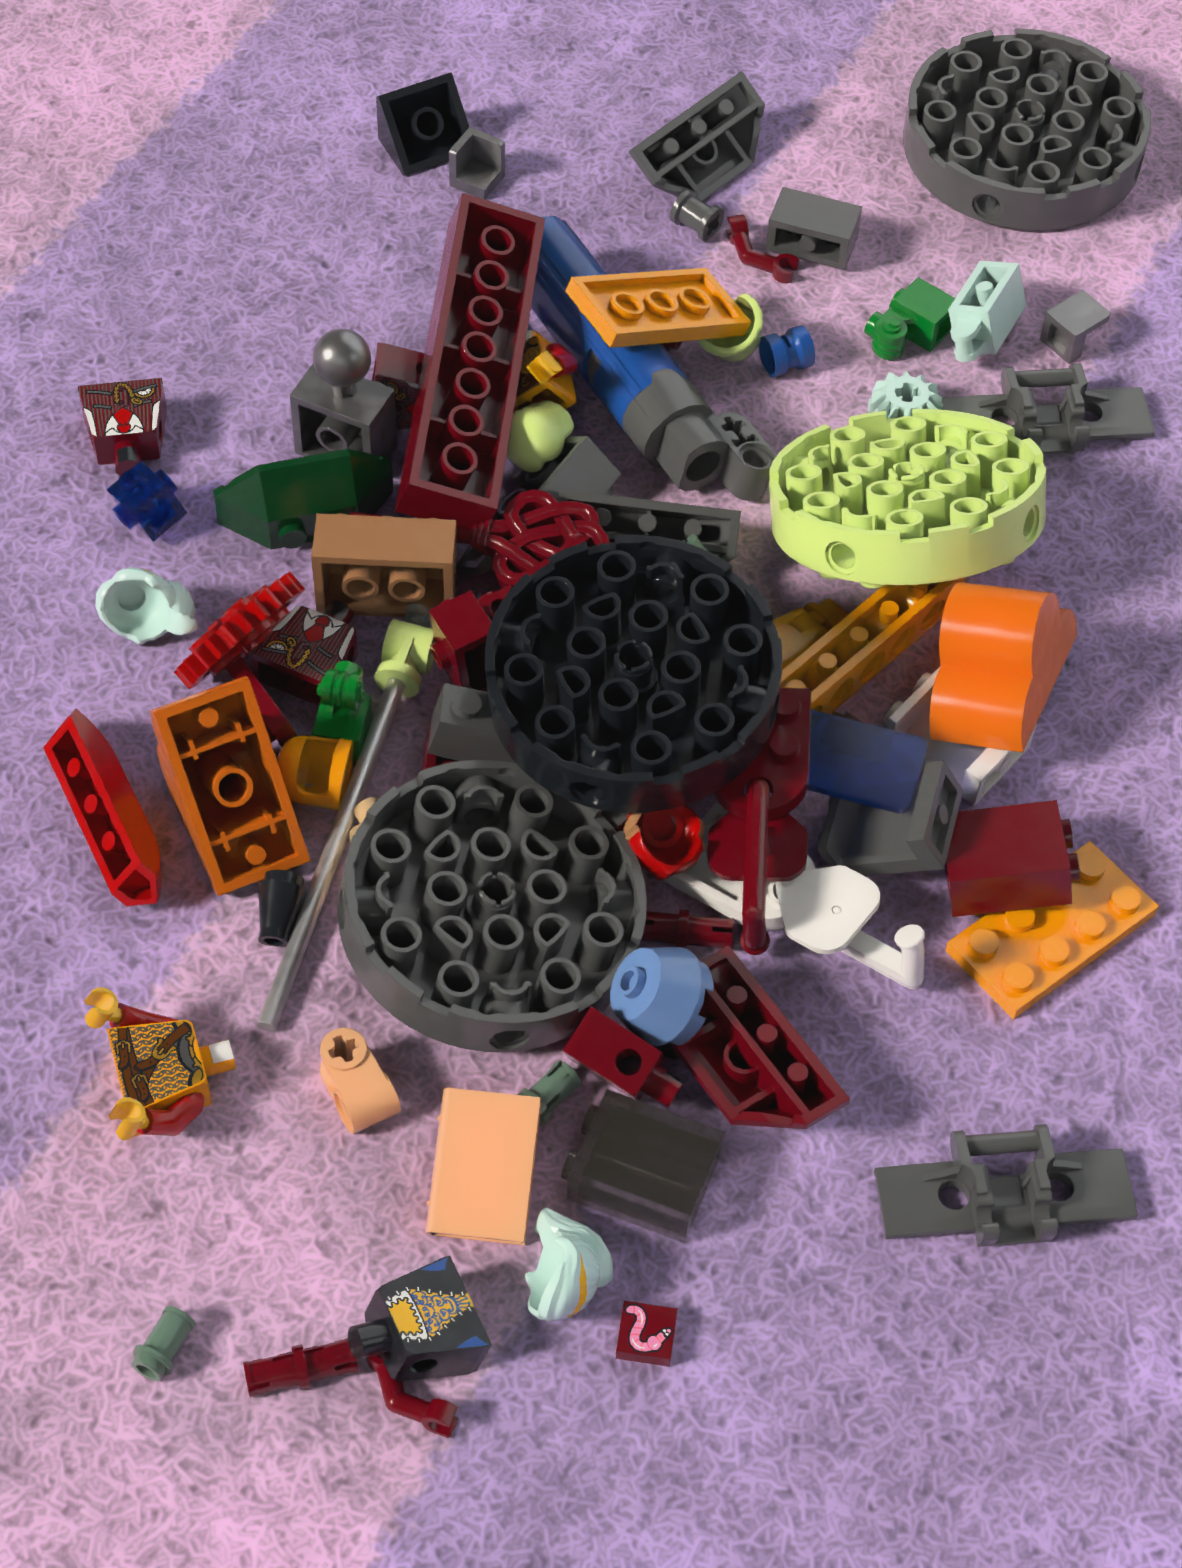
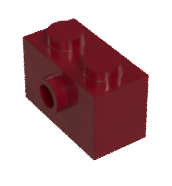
(460, 640)

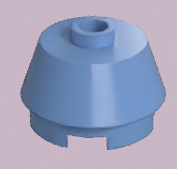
(661, 994)

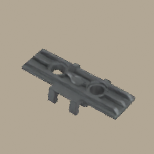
(1061, 426)
(1005, 1207)

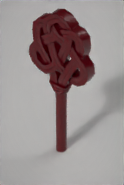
(530, 533)

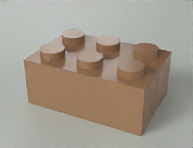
(383, 562)

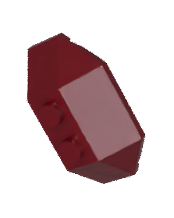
(754, 1057)

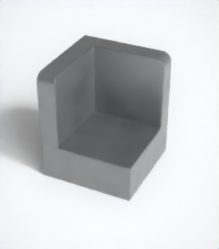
(477, 163)
(1070, 322)

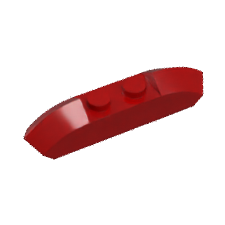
(106, 810)

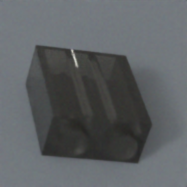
(643, 1165)

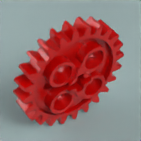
(239, 630)

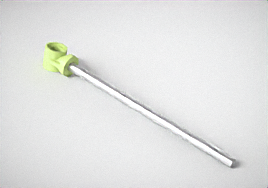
(403, 658)

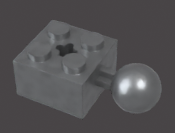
(338, 406)

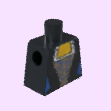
(422, 1325)

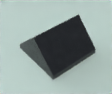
(421, 123)

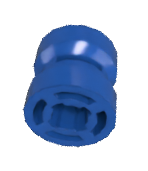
(787, 351)

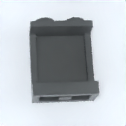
(890, 842)

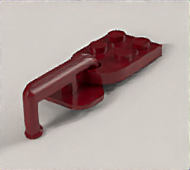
(758, 835)

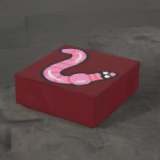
(646, 1333)

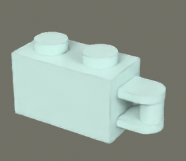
(986, 309)

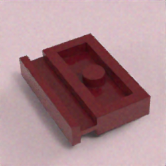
(274, 720)

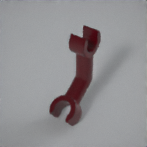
(740, 237)
(435, 1415)

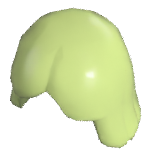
(739, 347)
(538, 434)

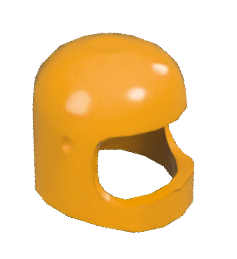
(317, 762)

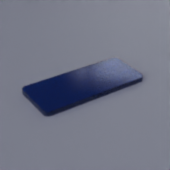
(864, 762)

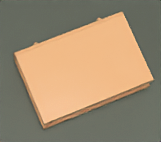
(483, 1166)

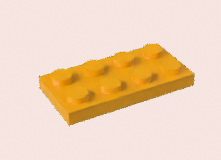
(657, 307)
(1035, 950)

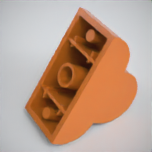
(997, 664)
(228, 785)

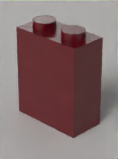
(1010, 859)

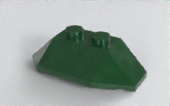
(281, 499)

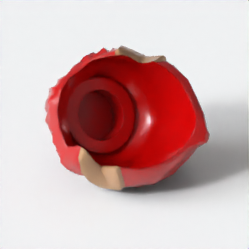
(666, 840)

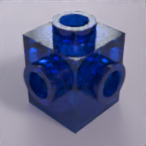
(146, 501)

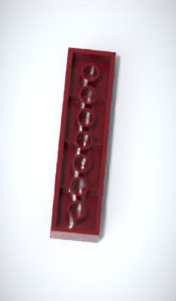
(471, 364)

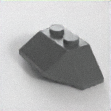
(705, 142)
(633, 516)

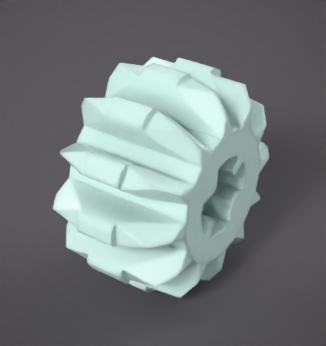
(902, 394)

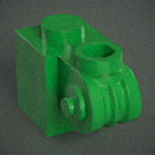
(913, 314)
(344, 706)

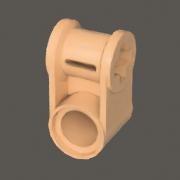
(356, 1080)

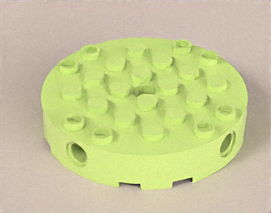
(908, 497)

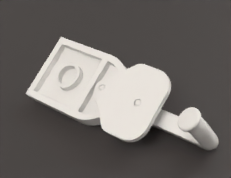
(816, 909)

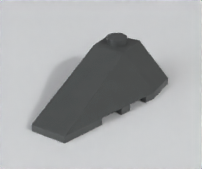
(577, 468)

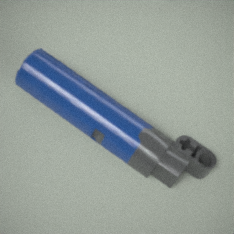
(646, 386)

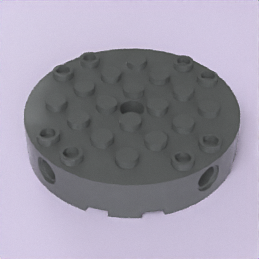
(1026, 129)
(488, 907)

